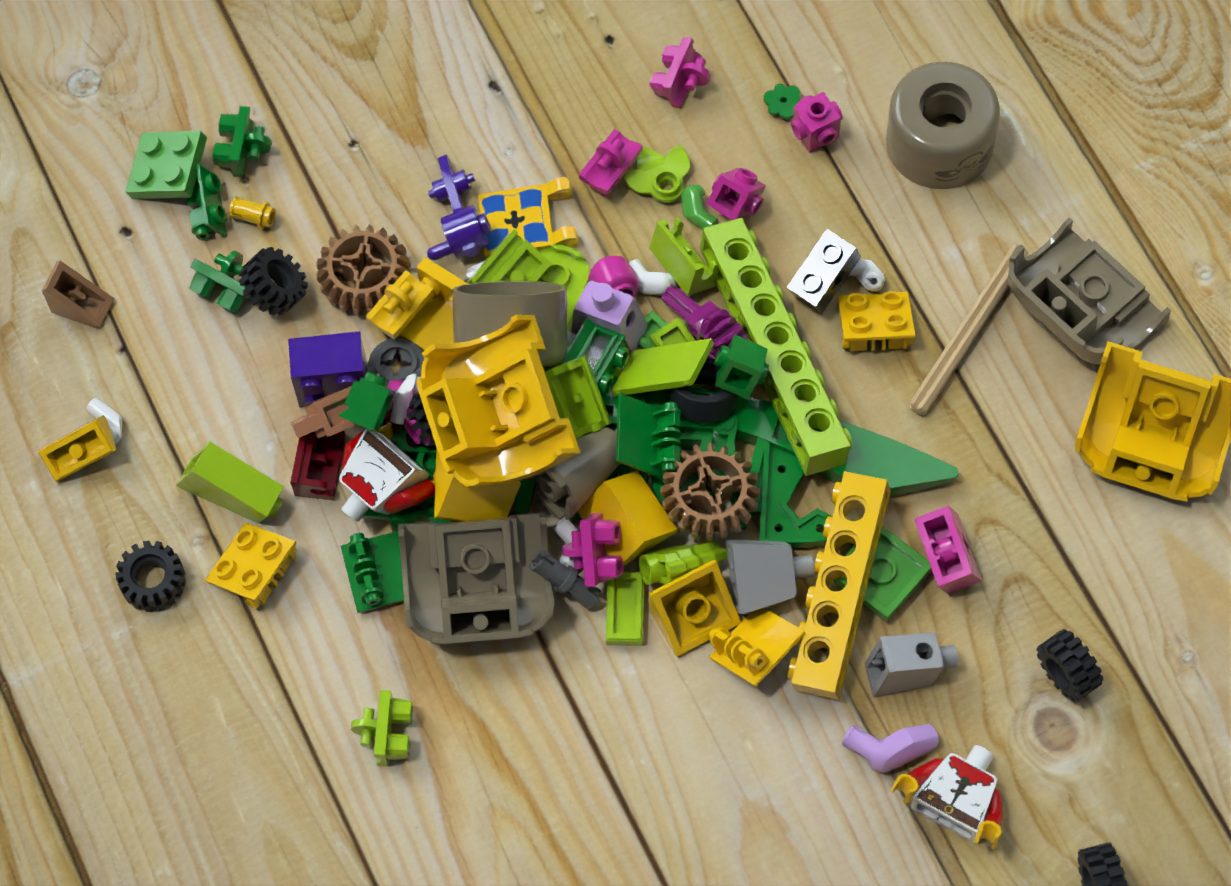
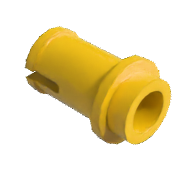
(252, 212)

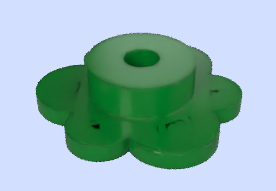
(780, 94)

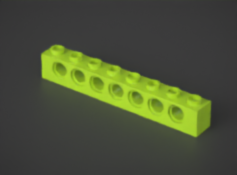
(813, 449)

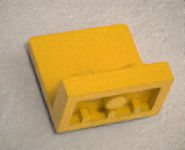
(435, 319)

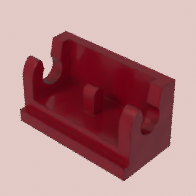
(317, 465)

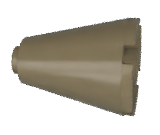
(574, 481)

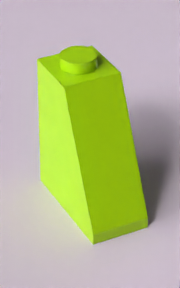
(231, 484)

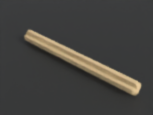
(963, 338)

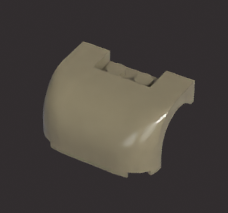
(1084, 295)
(474, 578)

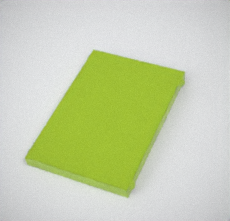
(663, 367)

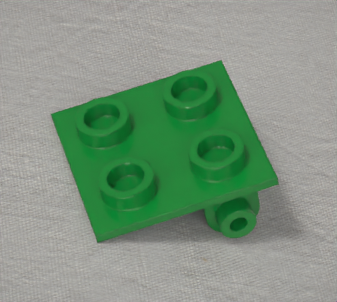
(648, 436)
(374, 570)

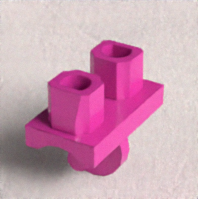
(684, 72)
(610, 163)
(590, 552)

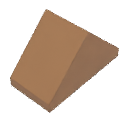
(75, 296)

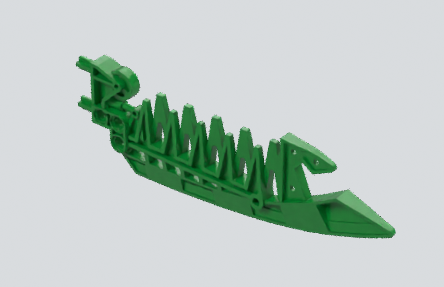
(752, 422)

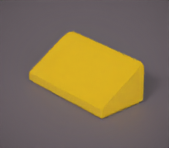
(78, 448)

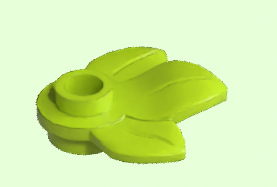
(656, 171)

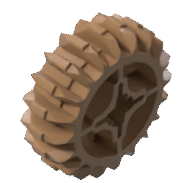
(348, 258)
(724, 486)

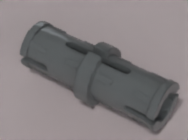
(564, 579)

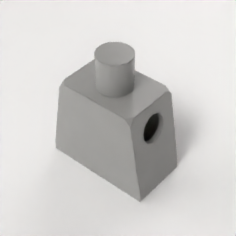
(764, 573)
(907, 663)

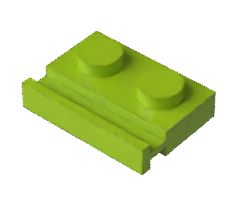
(512, 261)

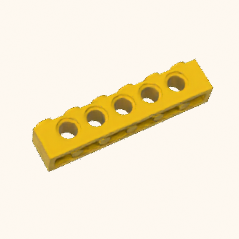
(828, 677)

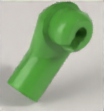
(693, 207)

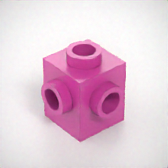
(816, 121)
(736, 194)

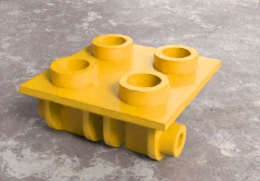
(876, 318)
(252, 563)
(754, 645)

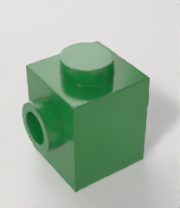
(741, 366)

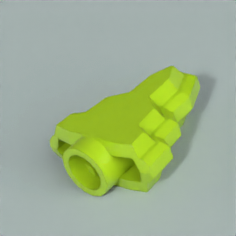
(670, 563)

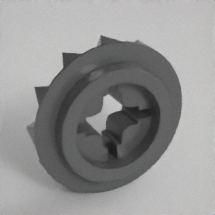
(386, 354)

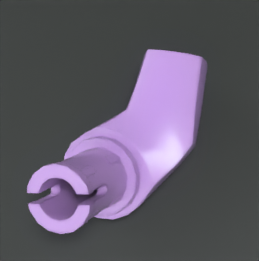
(893, 750)

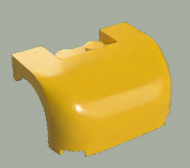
(494, 407)
(1155, 426)

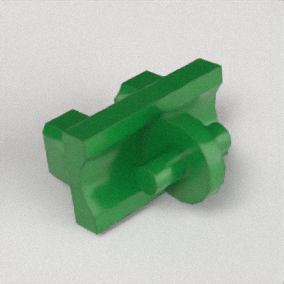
(240, 128)
(207, 278)

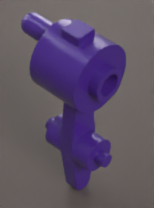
(465, 227)

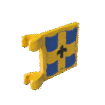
(528, 213)

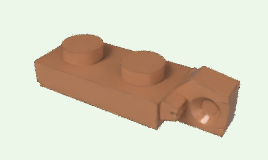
(323, 416)

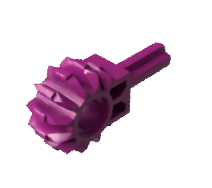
(704, 320)

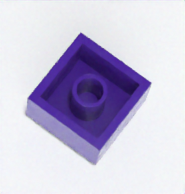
(325, 364)

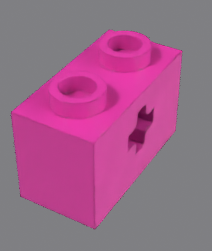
(948, 549)

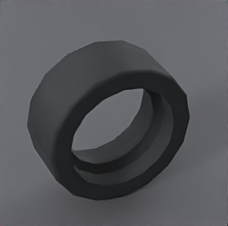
(704, 408)

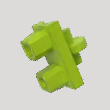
(390, 712)

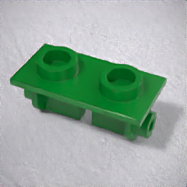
(210, 214)

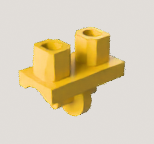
(399, 304)

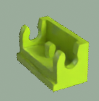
(681, 259)
(578, 396)

